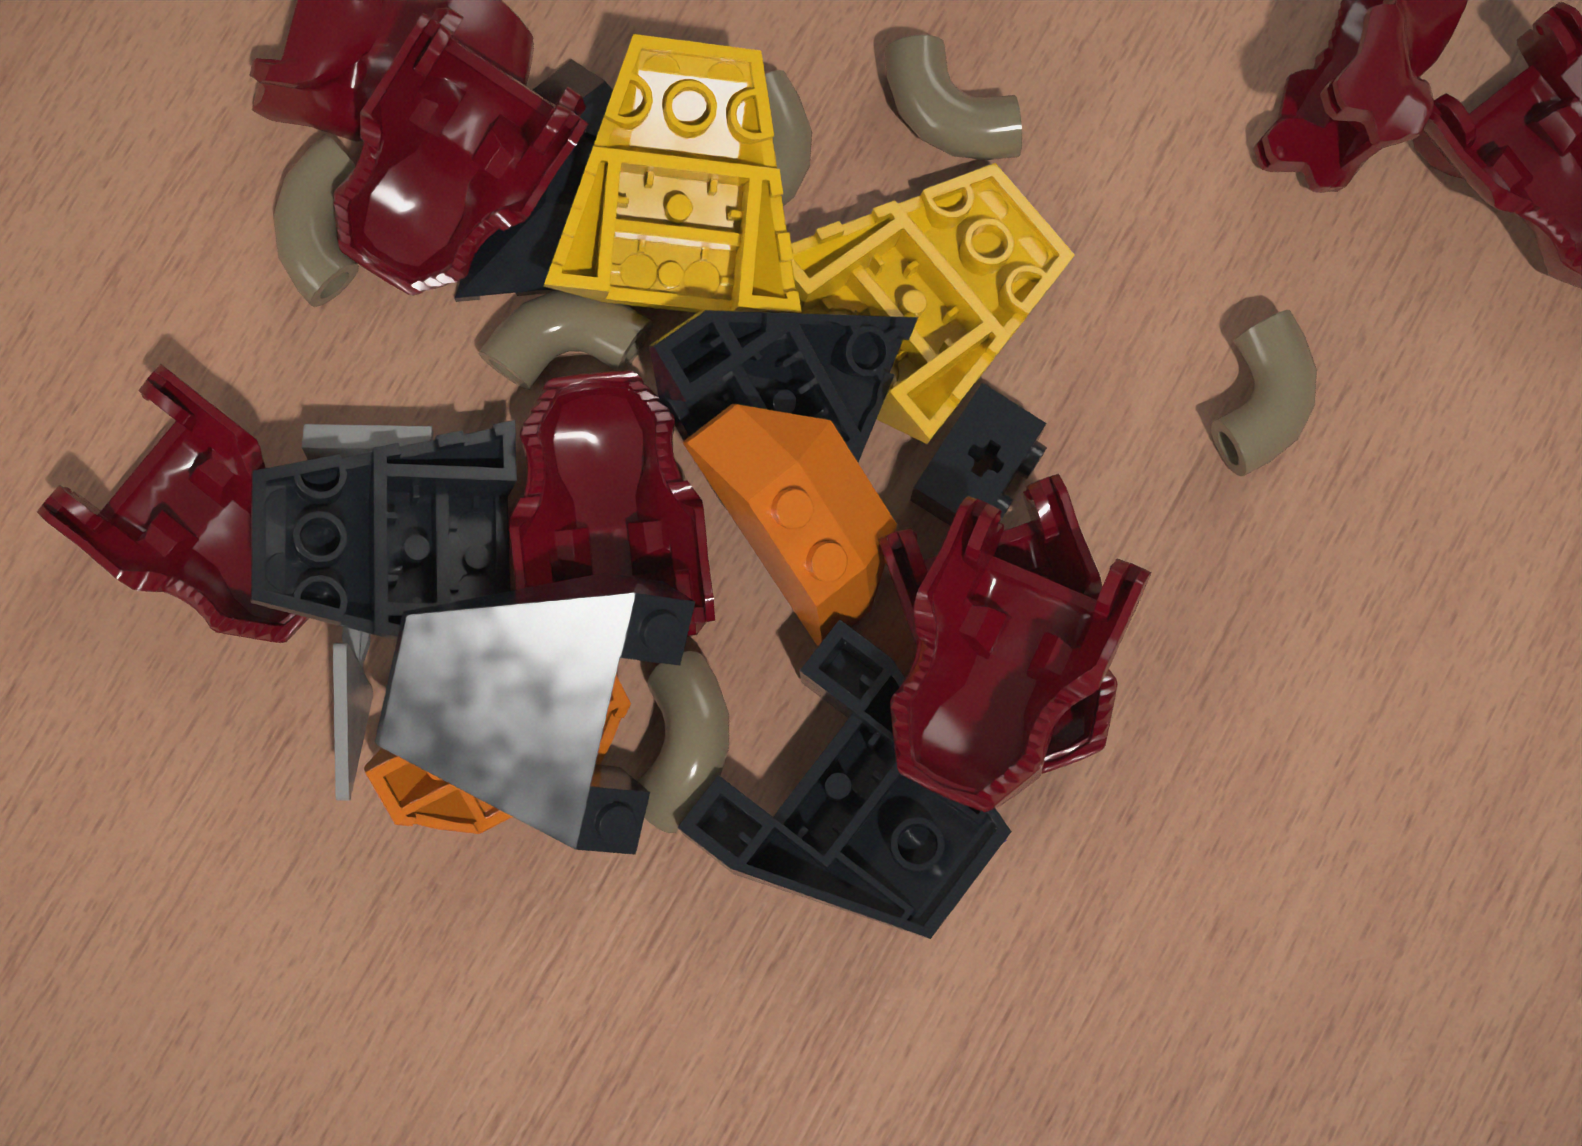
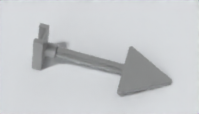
(351, 687)

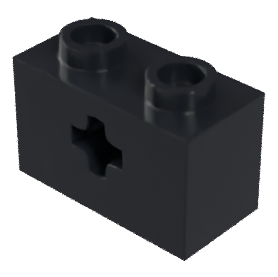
(987, 427)

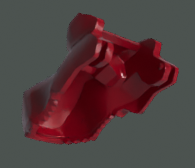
(346, 46)
(1360, 91)
(1525, 141)
(447, 159)
(608, 491)
(182, 517)
(1052, 549)
(999, 663)

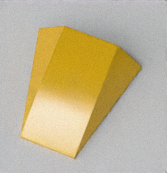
(682, 188)
(957, 257)

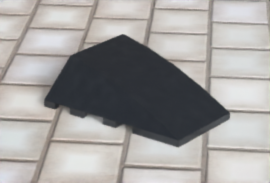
(384, 529)

